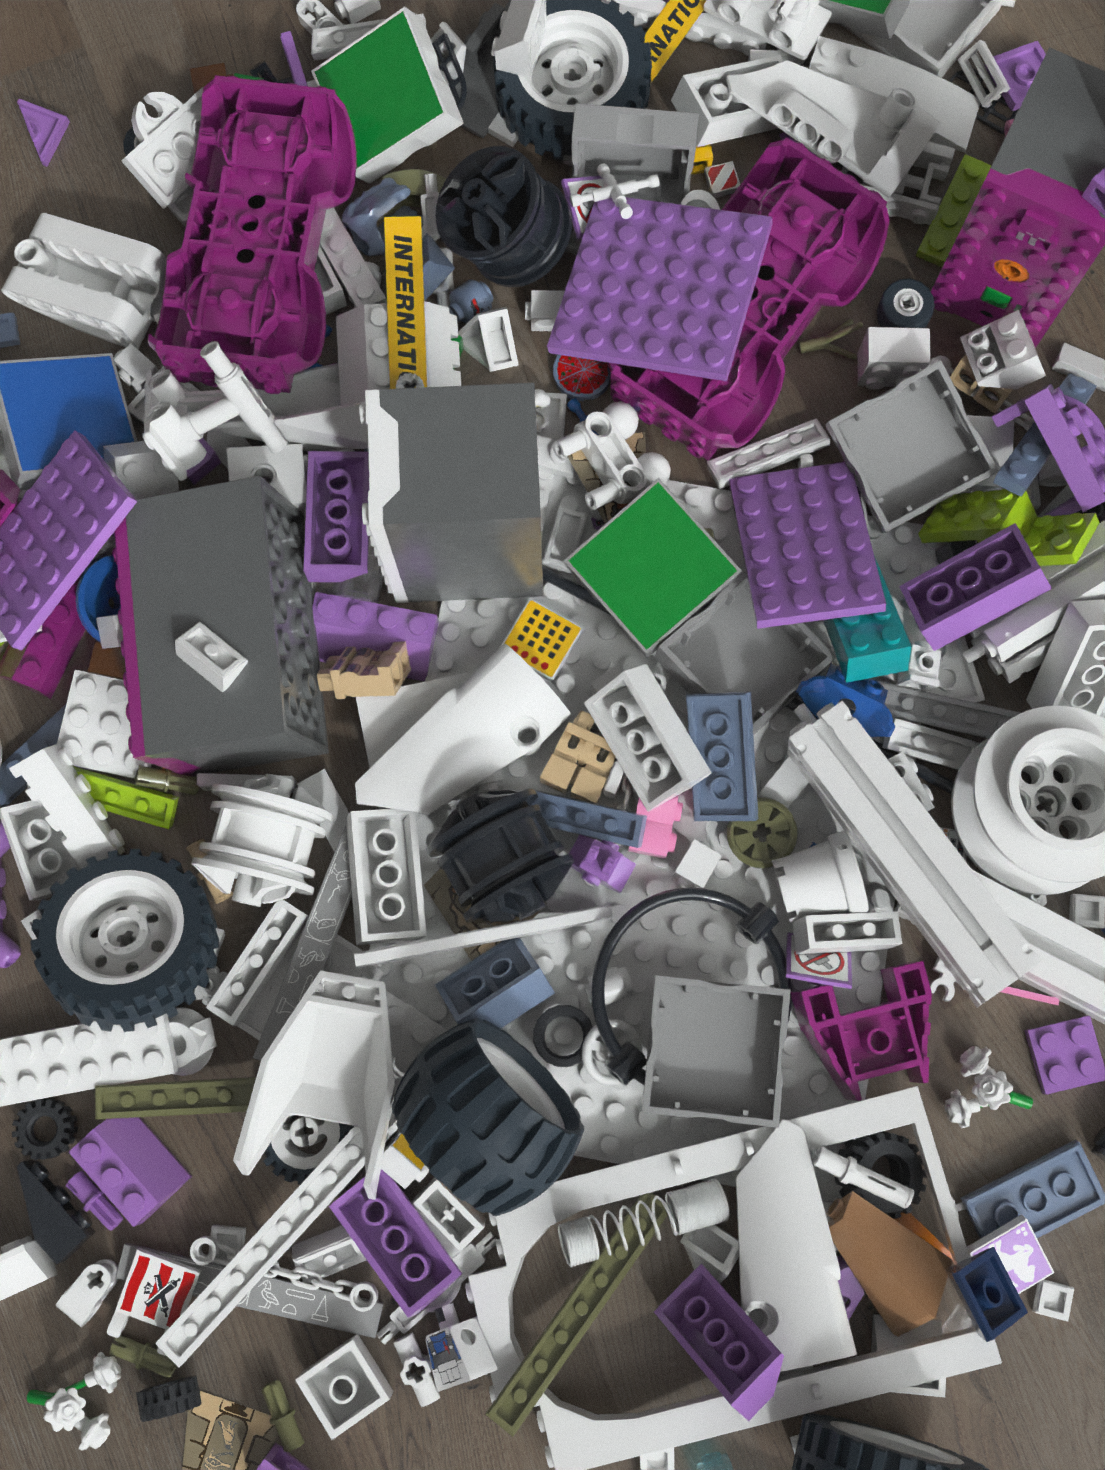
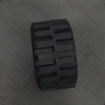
(903, 1162)

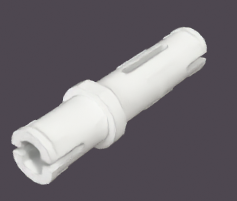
(850, 1172)

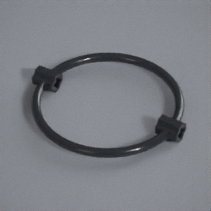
(755, 926)

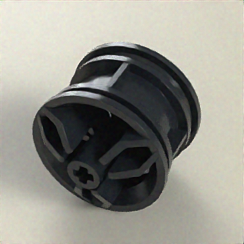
(503, 217)
(500, 855)

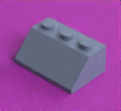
(496, 985)

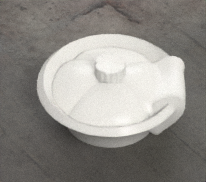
(192, 1040)

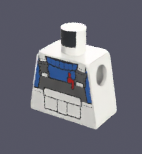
(457, 1350)

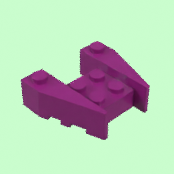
(872, 1038)

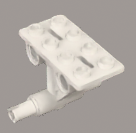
(782, 23)
(180, 418)

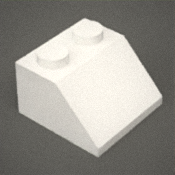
(520, 36)

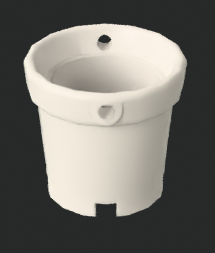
(822, 879)

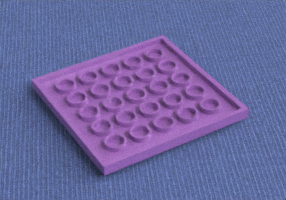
(661, 287)

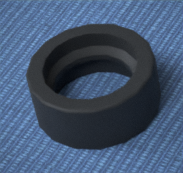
(539, 1034)

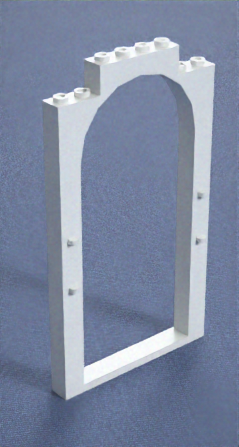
(591, 1440)

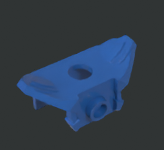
(867, 696)

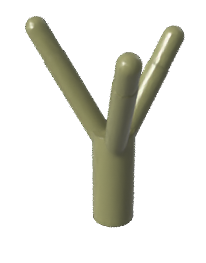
(824, 342)

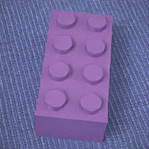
(974, 587)

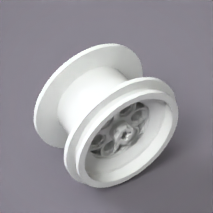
(998, 810)

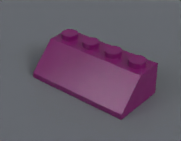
(48, 651)

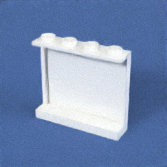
(390, 717)

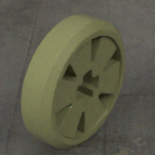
(778, 844)

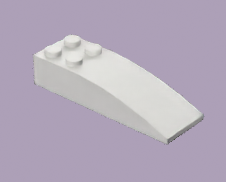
(882, 74)

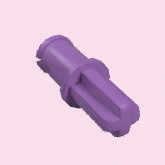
(94, 1200)

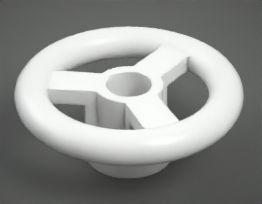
(598, 1049)

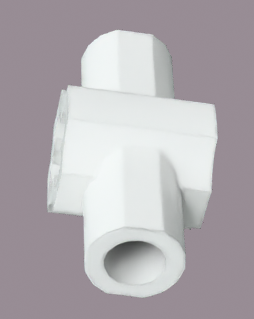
(424, 1385)

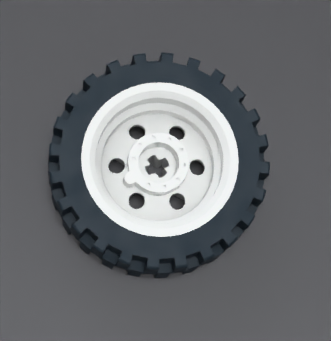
(573, 42)
(126, 938)
(852, 1445)

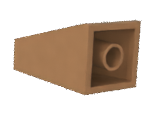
(890, 1262)

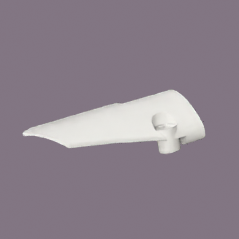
(840, 122)
(465, 737)
(789, 1253)

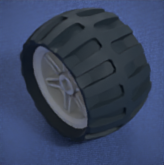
(486, 1117)

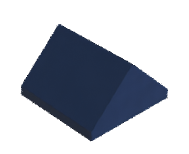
(987, 1293)

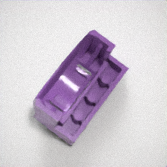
(1080, 465)

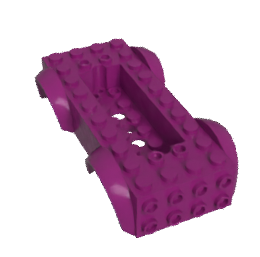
(821, 254)
(270, 312)

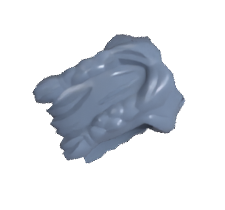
(368, 208)

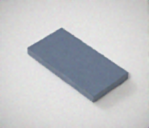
(724, 737)
(1043, 1191)

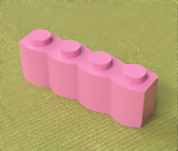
(657, 835)

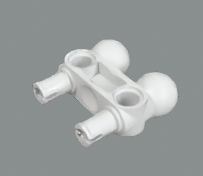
(612, 455)

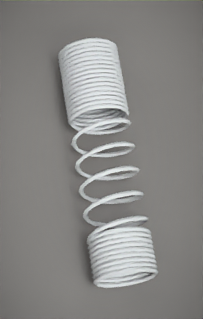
(687, 1210)

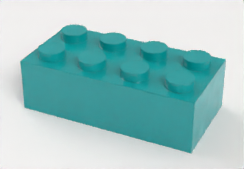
(870, 642)

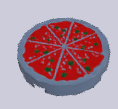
(581, 377)

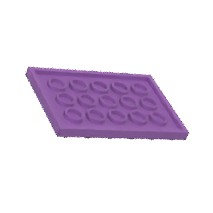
(56, 535)
(805, 545)

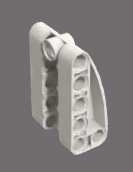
(89, 279)

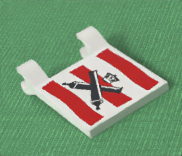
(154, 1292)

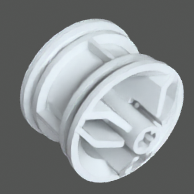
(262, 840)

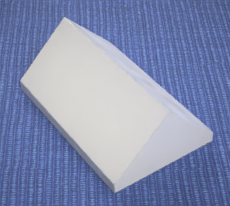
(36, 848)

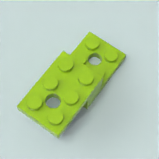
(985, 513)

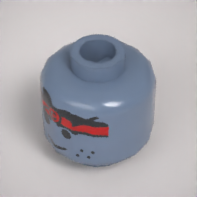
(469, 300)

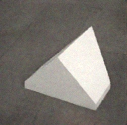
(490, 339)
(712, 1249)

